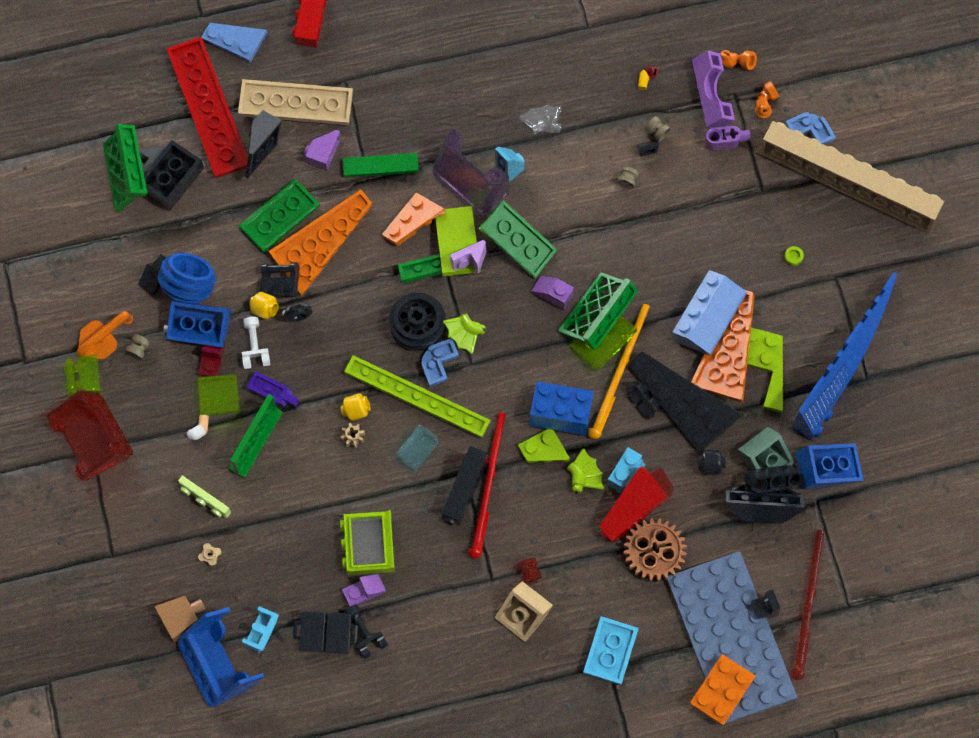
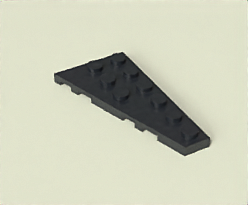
(690, 406)

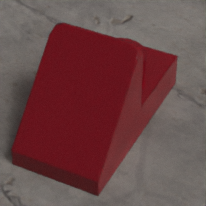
(211, 360)

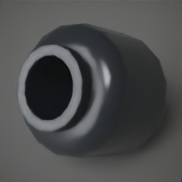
(711, 462)

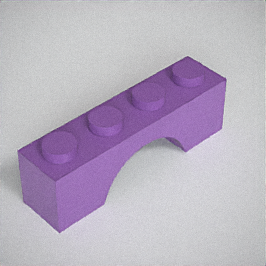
(707, 72)

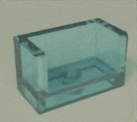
(417, 448)

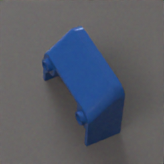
(210, 663)

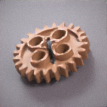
(662, 566)

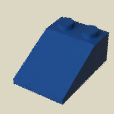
(829, 465)

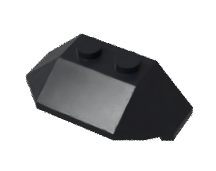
(764, 507)

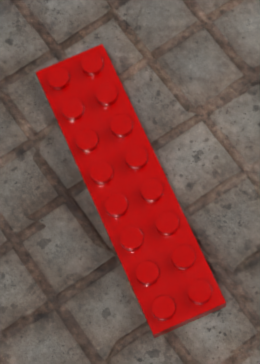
(208, 107)

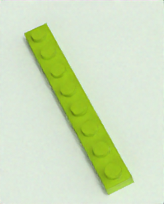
(417, 396)

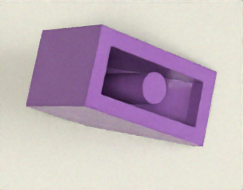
(322, 150)
(554, 291)

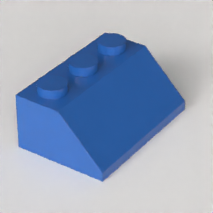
(198, 323)

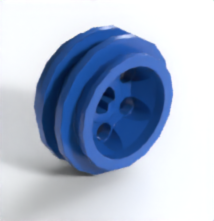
(186, 278)

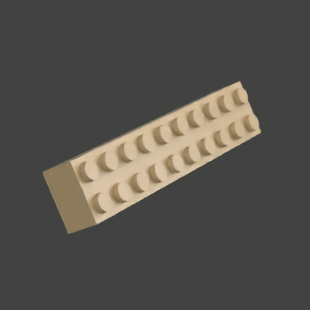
(851, 176)

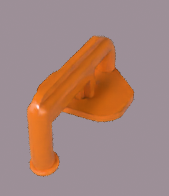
(97, 337)

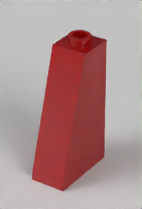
(634, 504)

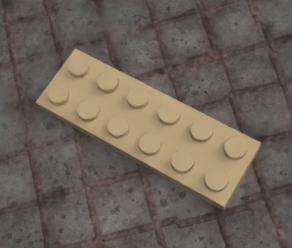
(296, 101)

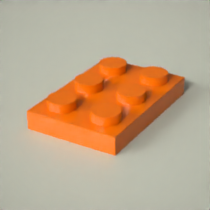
(722, 690)

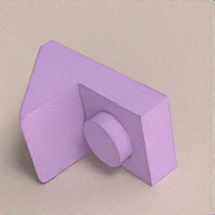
(471, 255)

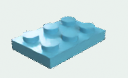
(610, 650)

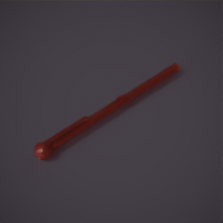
(798, 672)

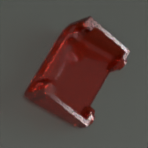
(91, 433)

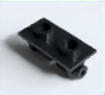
(649, 404)

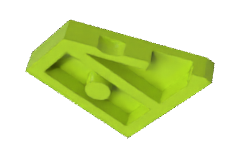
(544, 448)

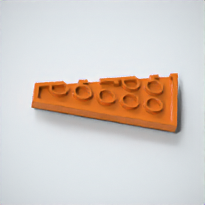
(321, 239)
(727, 366)

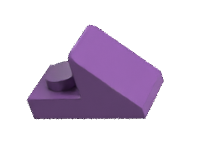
(364, 590)

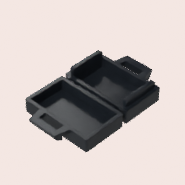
(334, 632)

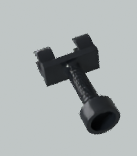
(355, 610)

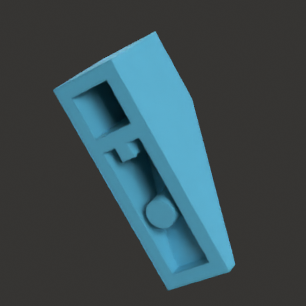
(509, 162)

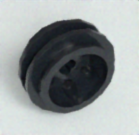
(415, 305)

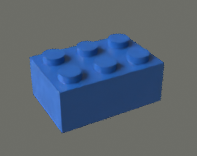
(561, 408)

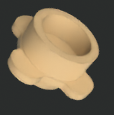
(211, 560)

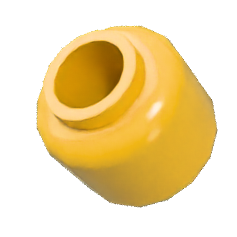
(263, 305)
(355, 407)

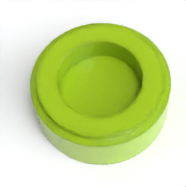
(794, 256)

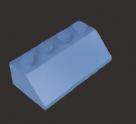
(709, 313)

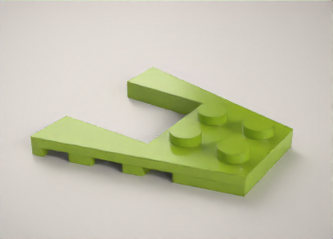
(767, 355)

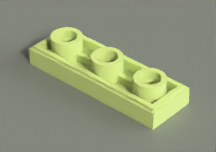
(203, 498)

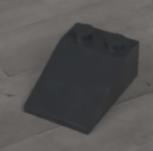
(263, 140)

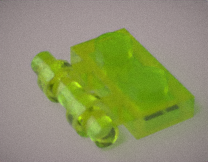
(88, 373)

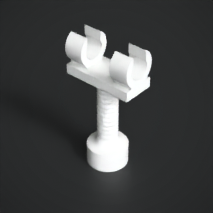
(251, 324)

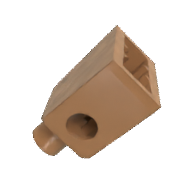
(179, 615)

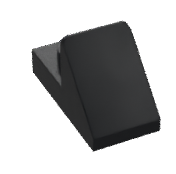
(149, 277)
(766, 606)

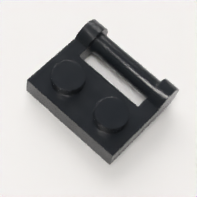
(280, 286)

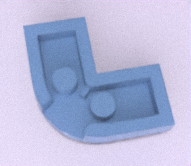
(814, 124)
(433, 360)

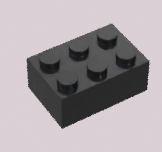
(172, 175)

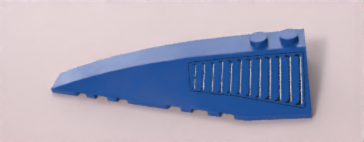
(838, 375)

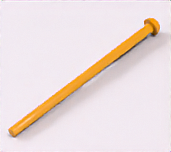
(609, 399)

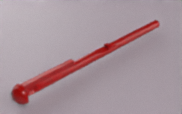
(479, 536)

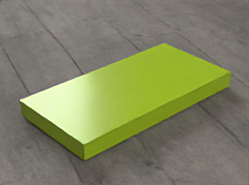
(455, 233)

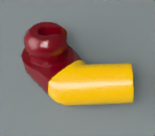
(646, 75)

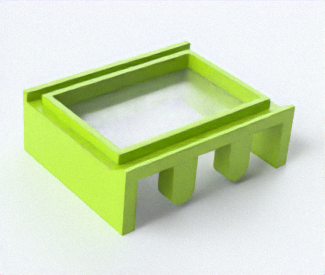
(367, 543)

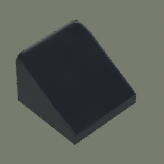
(648, 148)

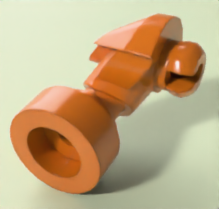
(747, 59)
(762, 108)

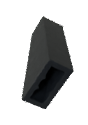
(465, 485)

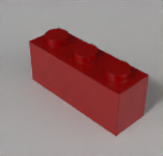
(309, 22)

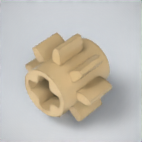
(353, 429)

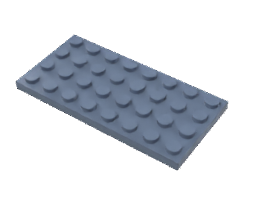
(721, 620)

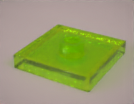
(218, 395)

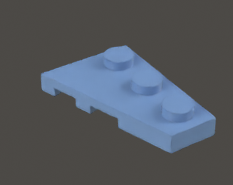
(236, 40)

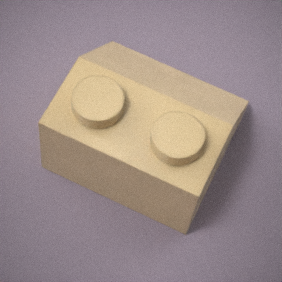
(523, 611)

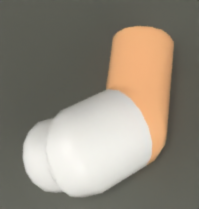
(200, 430)

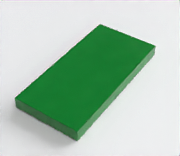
(279, 216)
(518, 239)

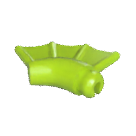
(464, 331)
(585, 473)

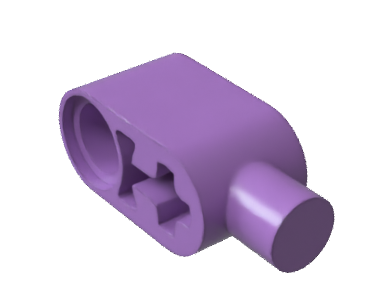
(726, 133)

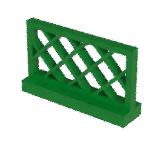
(131, 166)
(606, 316)
(255, 438)

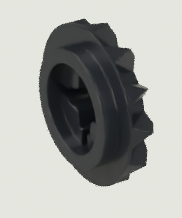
(297, 313)

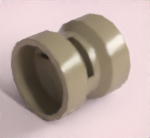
(657, 128)
(137, 347)

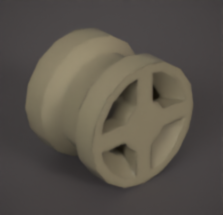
(627, 177)

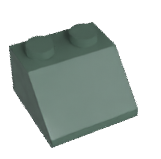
(766, 451)

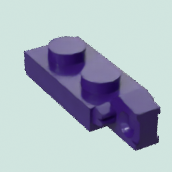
(264, 385)

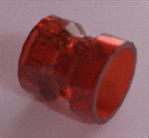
(529, 570)

